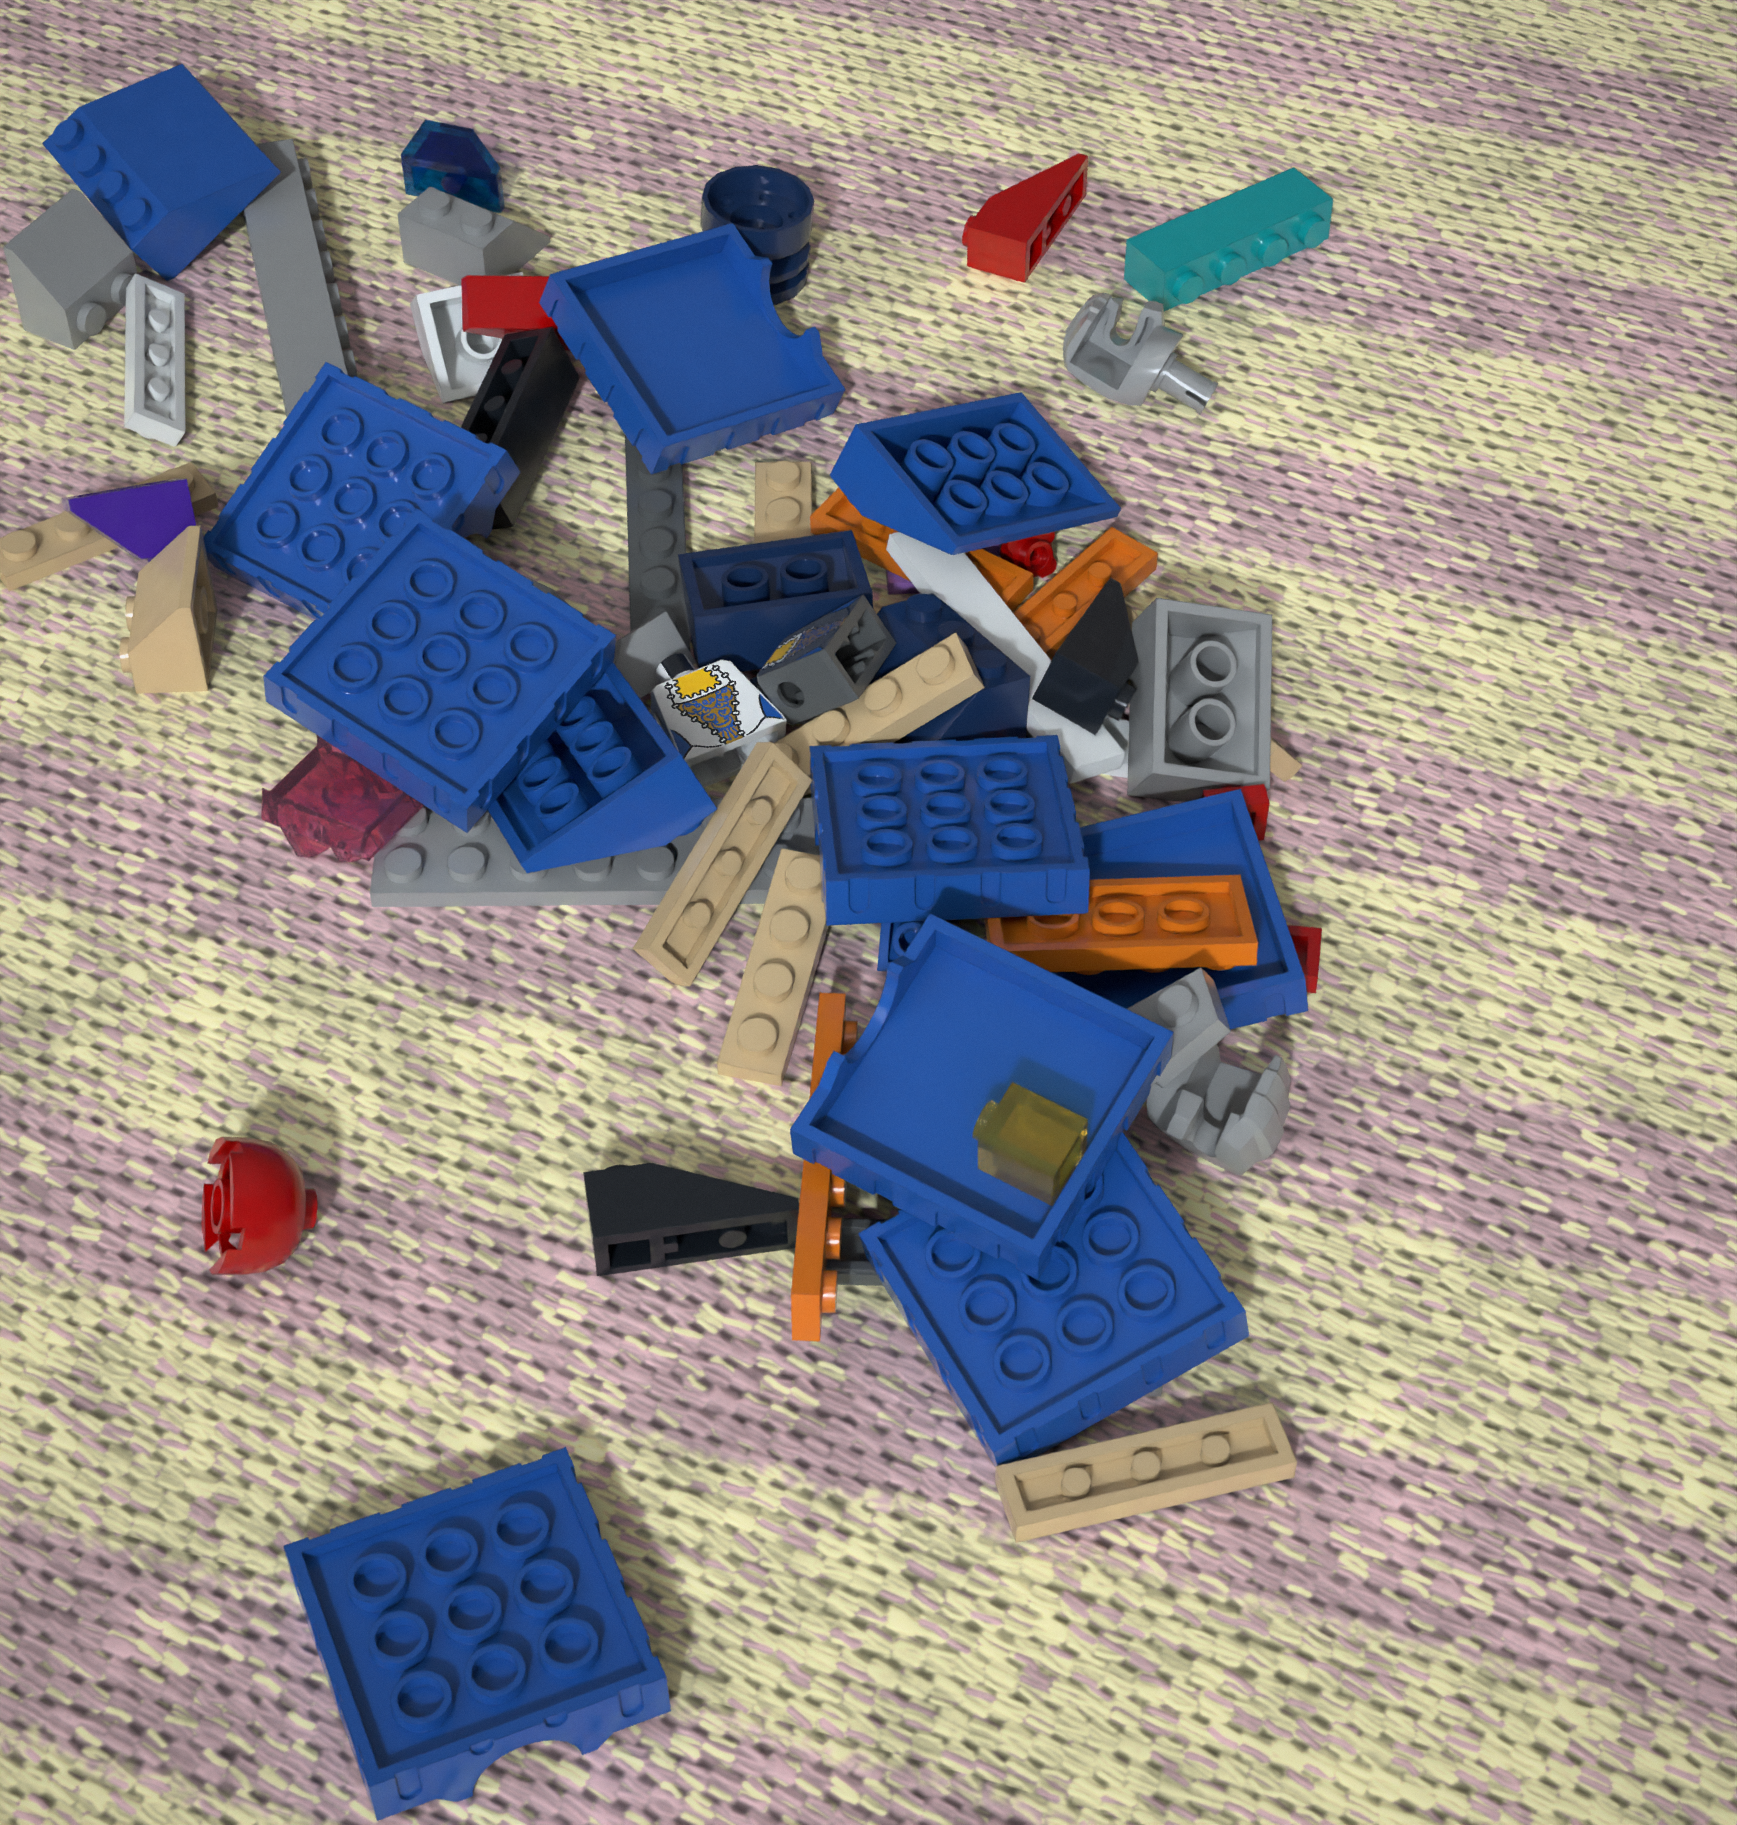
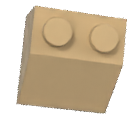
(172, 620)

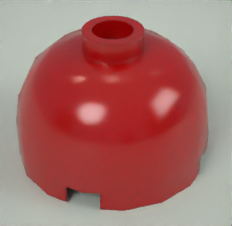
(257, 1196)

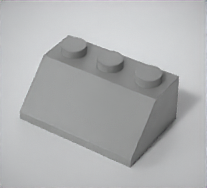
(1199, 700)

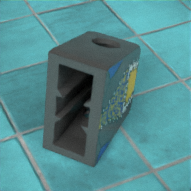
(807, 677)

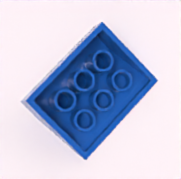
(162, 166)
(969, 475)
(600, 785)

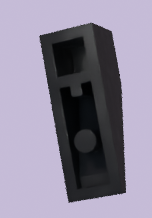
(1093, 665)
(677, 1217)

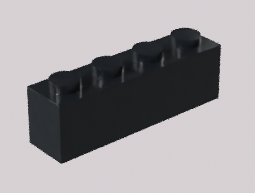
(522, 407)

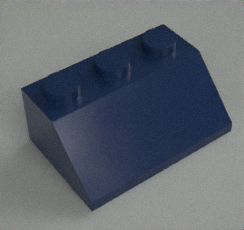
(759, 593)
(991, 712)

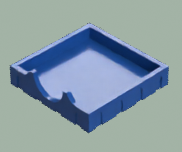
(690, 347)
(344, 484)
(440, 670)
(946, 831)
(1201, 840)
(941, 1045)
(1101, 1327)
(475, 1631)

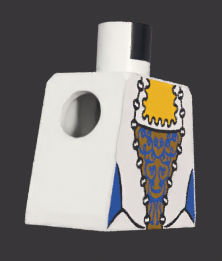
(712, 716)

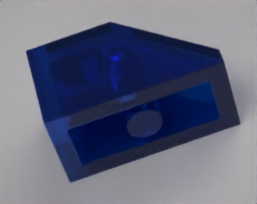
(454, 163)

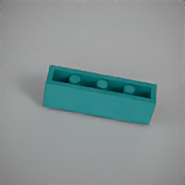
(1228, 239)

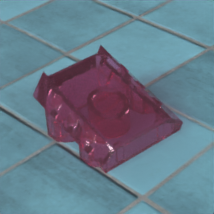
(336, 806)

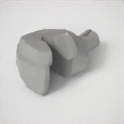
(1134, 366)
(1224, 1111)

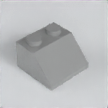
(463, 239)
(69, 271)

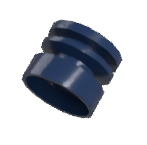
(772, 216)

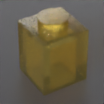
(1030, 1142)

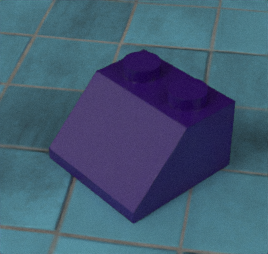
(137, 517)

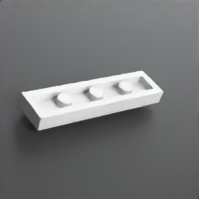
(155, 360)

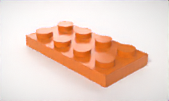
(1139, 926)

